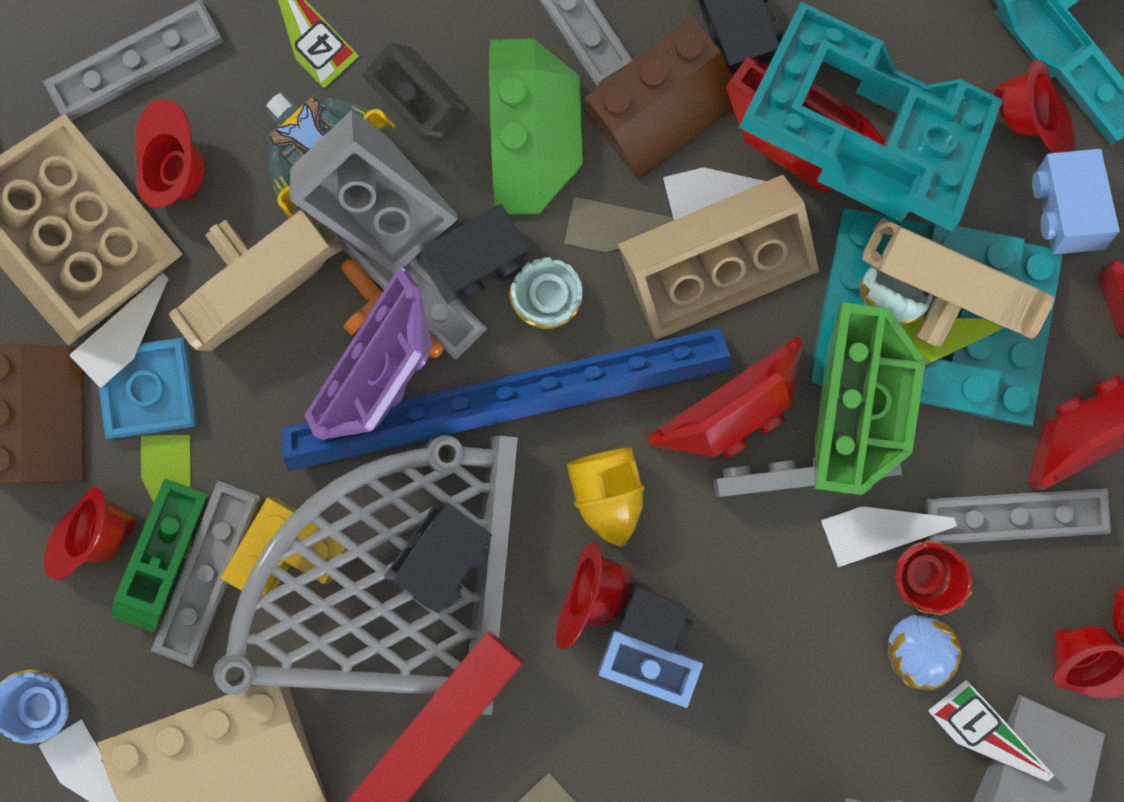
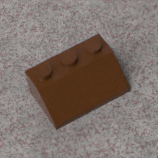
(662, 98)
(41, 415)

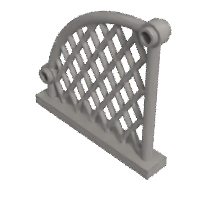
(486, 598)

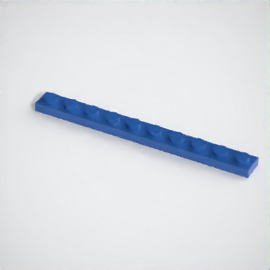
(519, 397)

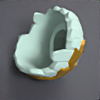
(546, 293)
(903, 299)

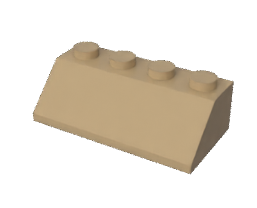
(720, 256)

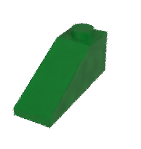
(158, 556)

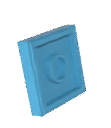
(150, 392)

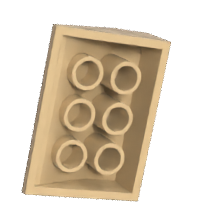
(74, 231)
(218, 752)

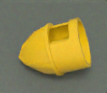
(608, 493)

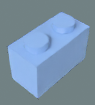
(1075, 202)
(650, 668)

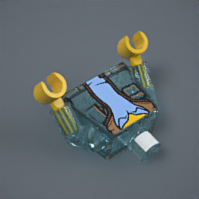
(300, 130)

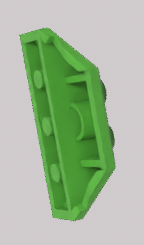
(532, 125)
(866, 400)

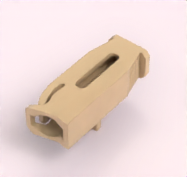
(253, 278)
(956, 284)

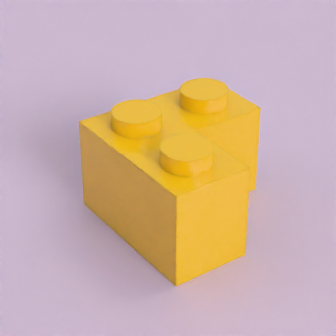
(265, 525)

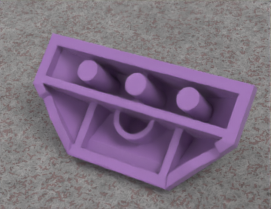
(375, 364)

